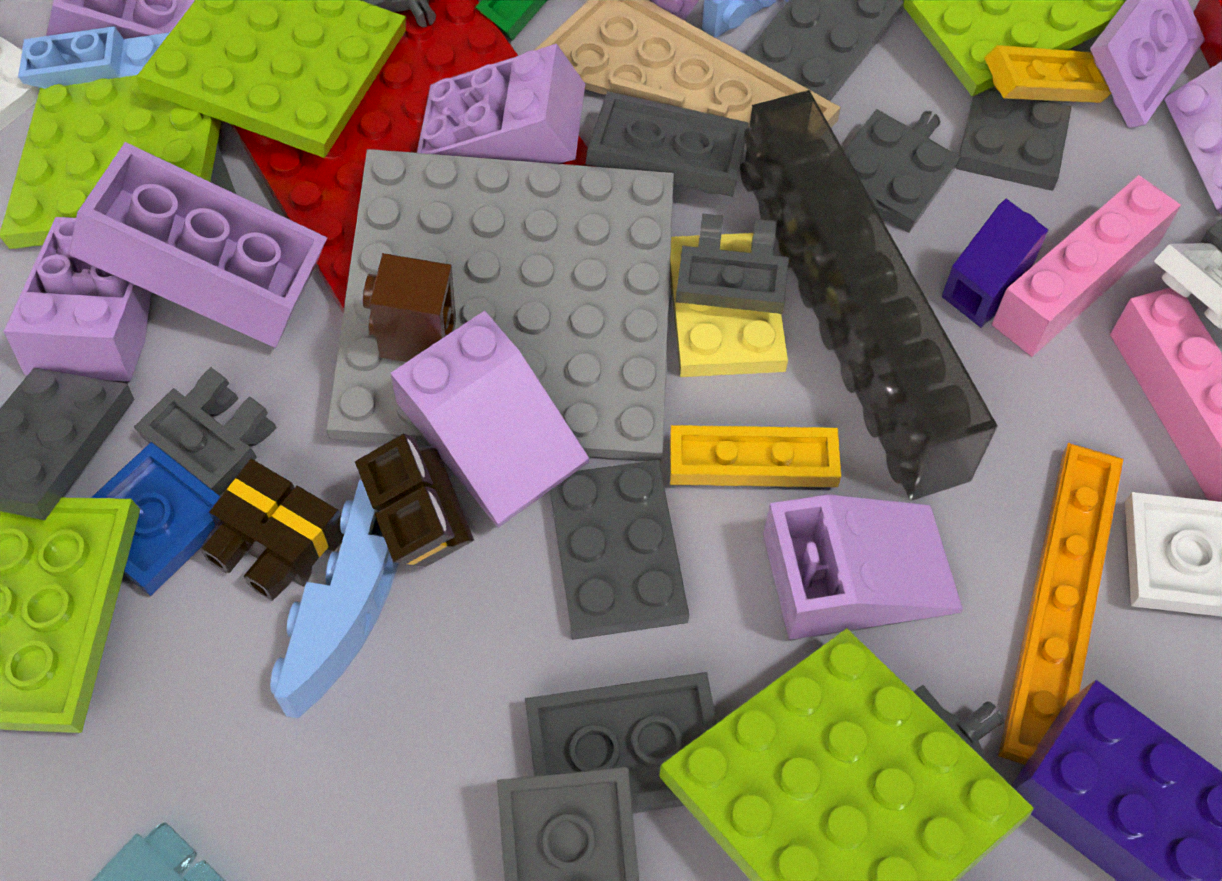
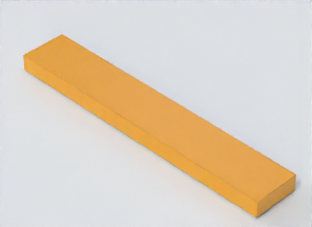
(1062, 598)

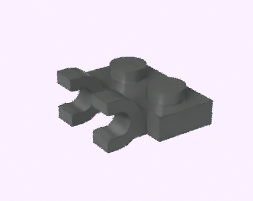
(731, 277)
(200, 443)

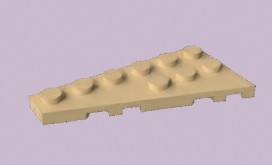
(663, 59)

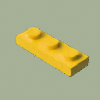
(1046, 74)
(754, 456)

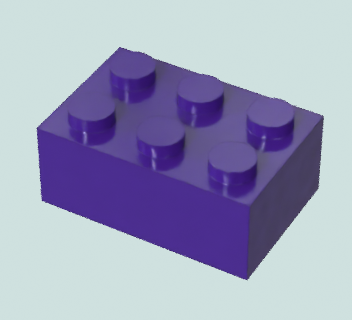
(1126, 792)

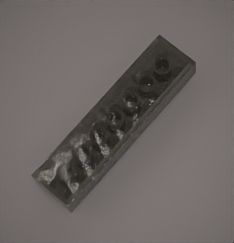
(865, 299)

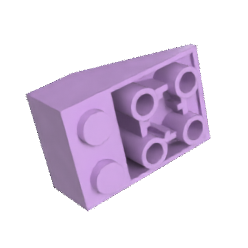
(508, 110)
(77, 315)
(856, 564)

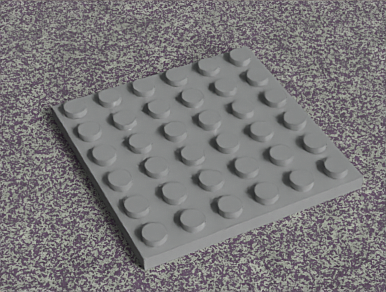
(556, 258)

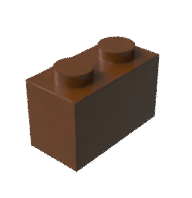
(409, 305)

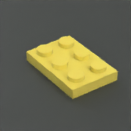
(720, 338)

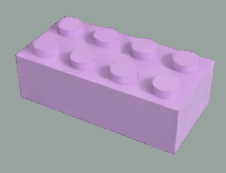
(196, 244)

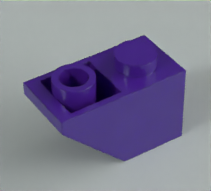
(993, 261)

